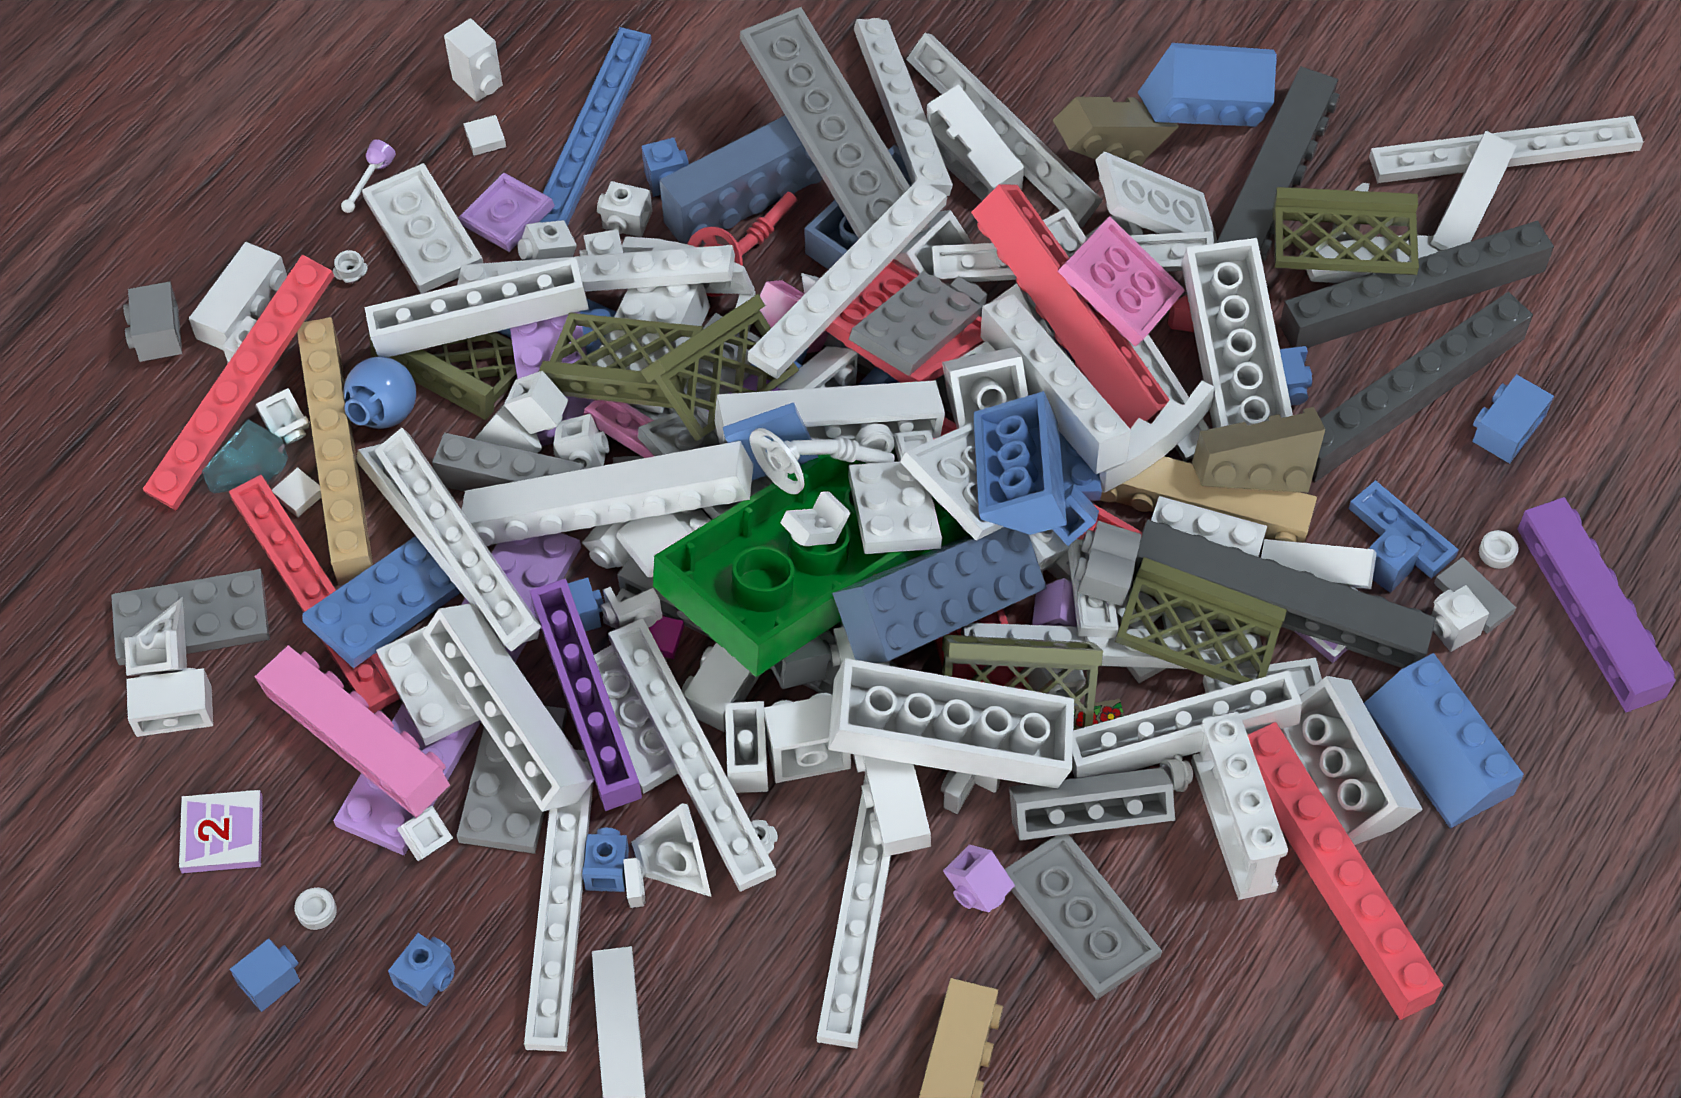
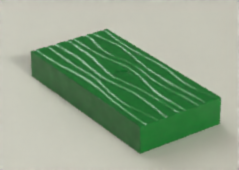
(761, 588)

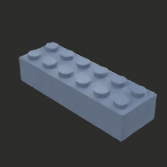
(736, 180)
(937, 593)

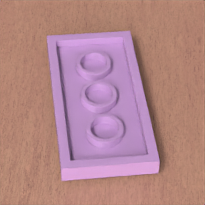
(535, 344)

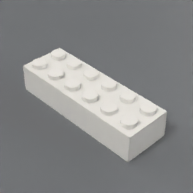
(1235, 332)
(951, 723)

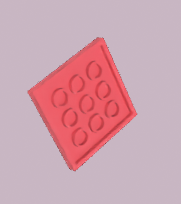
(882, 288)

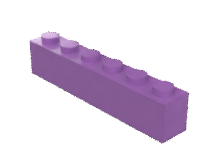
(1596, 604)
(586, 695)

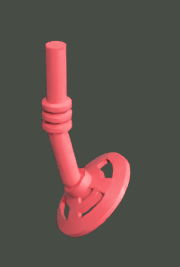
(755, 235)

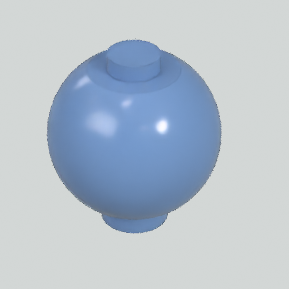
(379, 393)

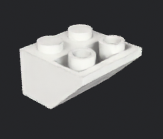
(827, 369)

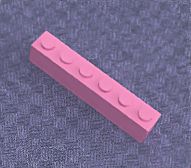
(353, 730)

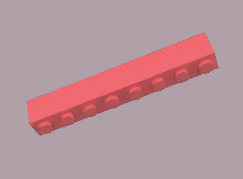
(1089, 337)
(1344, 877)

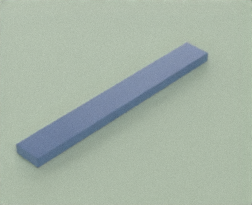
(595, 123)

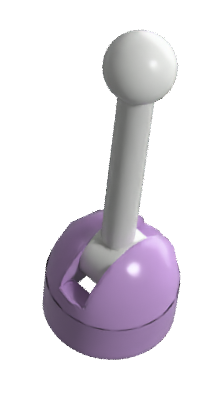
(379, 157)

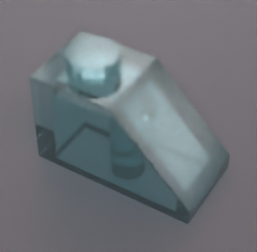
(245, 456)

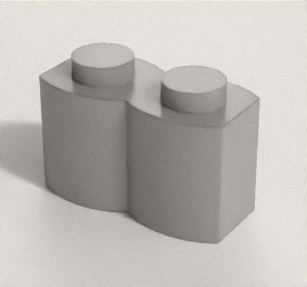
(1108, 562)

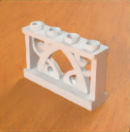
(1239, 806)

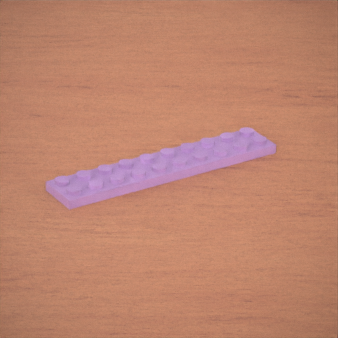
(368, 809)

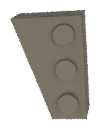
(1117, 128)
(1261, 455)

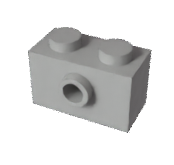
(153, 321)

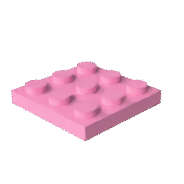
(1121, 281)

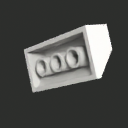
(1351, 761)

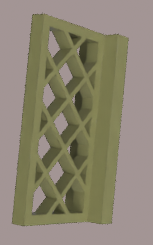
(1345, 210)
(698, 348)
(614, 381)
(462, 385)
(1207, 603)
(1031, 655)

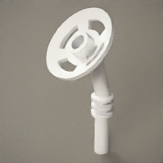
(784, 456)

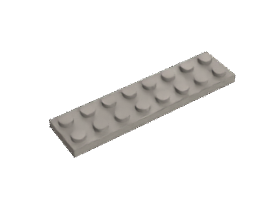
(826, 117)

